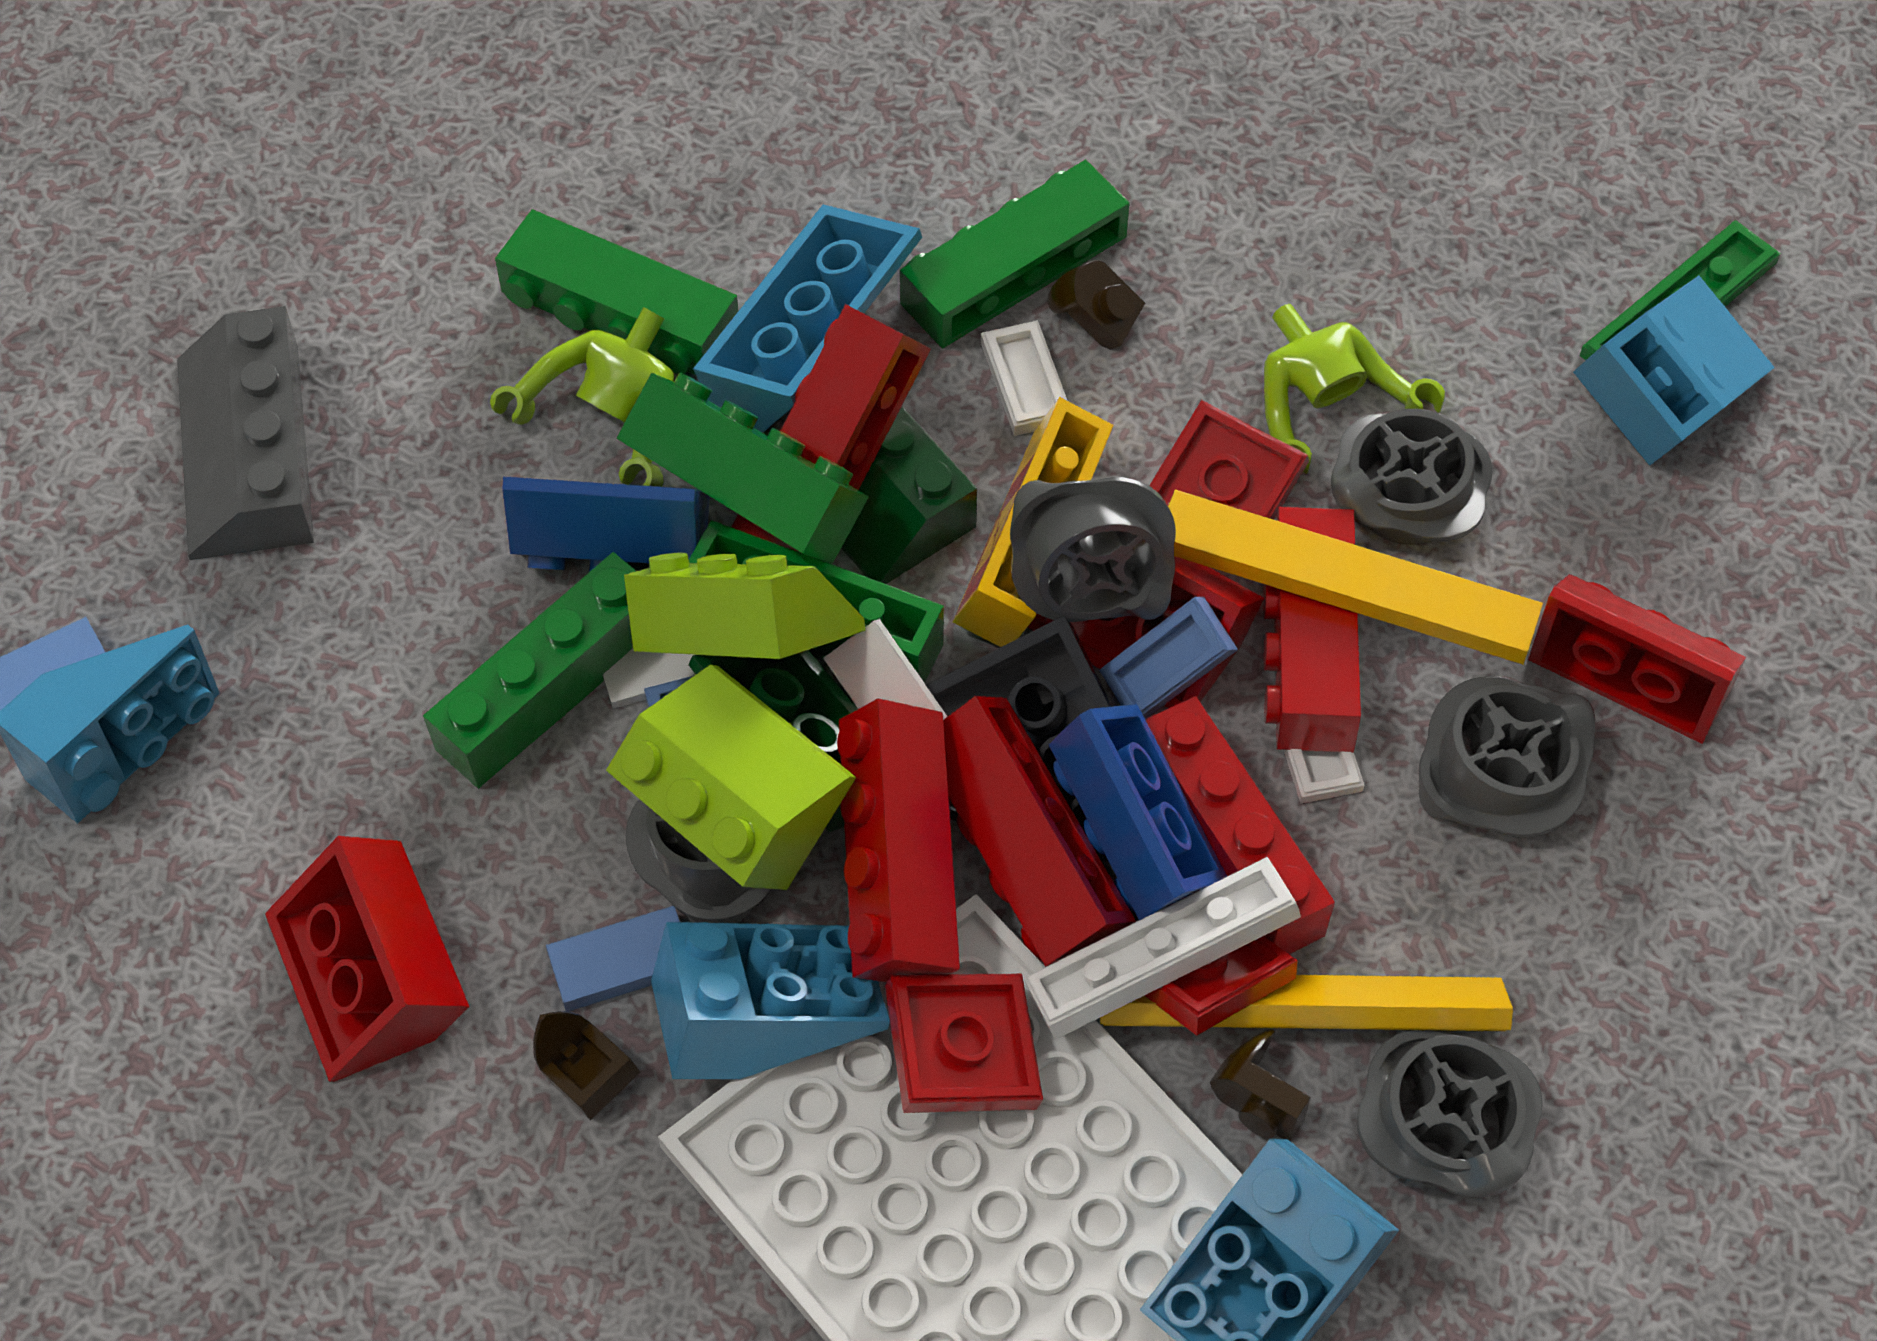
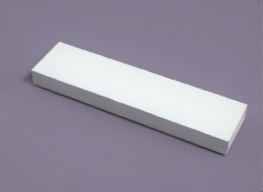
(1162, 947)

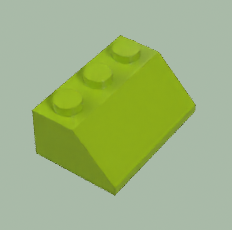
(735, 607)
(732, 778)

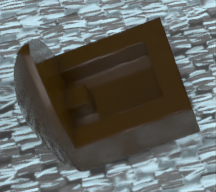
(1097, 302)
(581, 1061)
(1263, 1100)

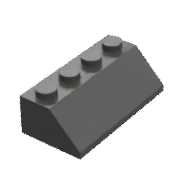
(244, 437)

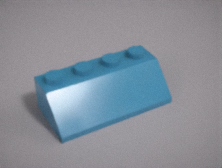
(784, 322)

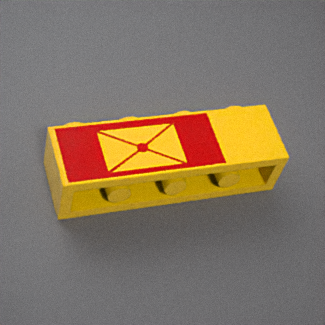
(1060, 451)

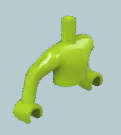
(1328, 369)
(612, 380)

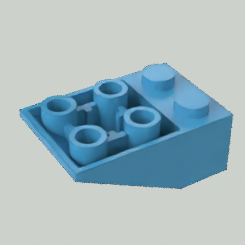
(1673, 369)
(105, 717)
(758, 996)
(1271, 1255)

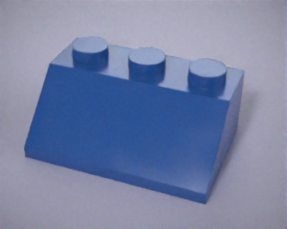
(594, 519)
(1134, 808)

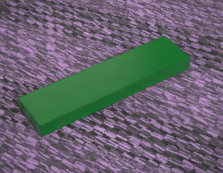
(1725, 264)

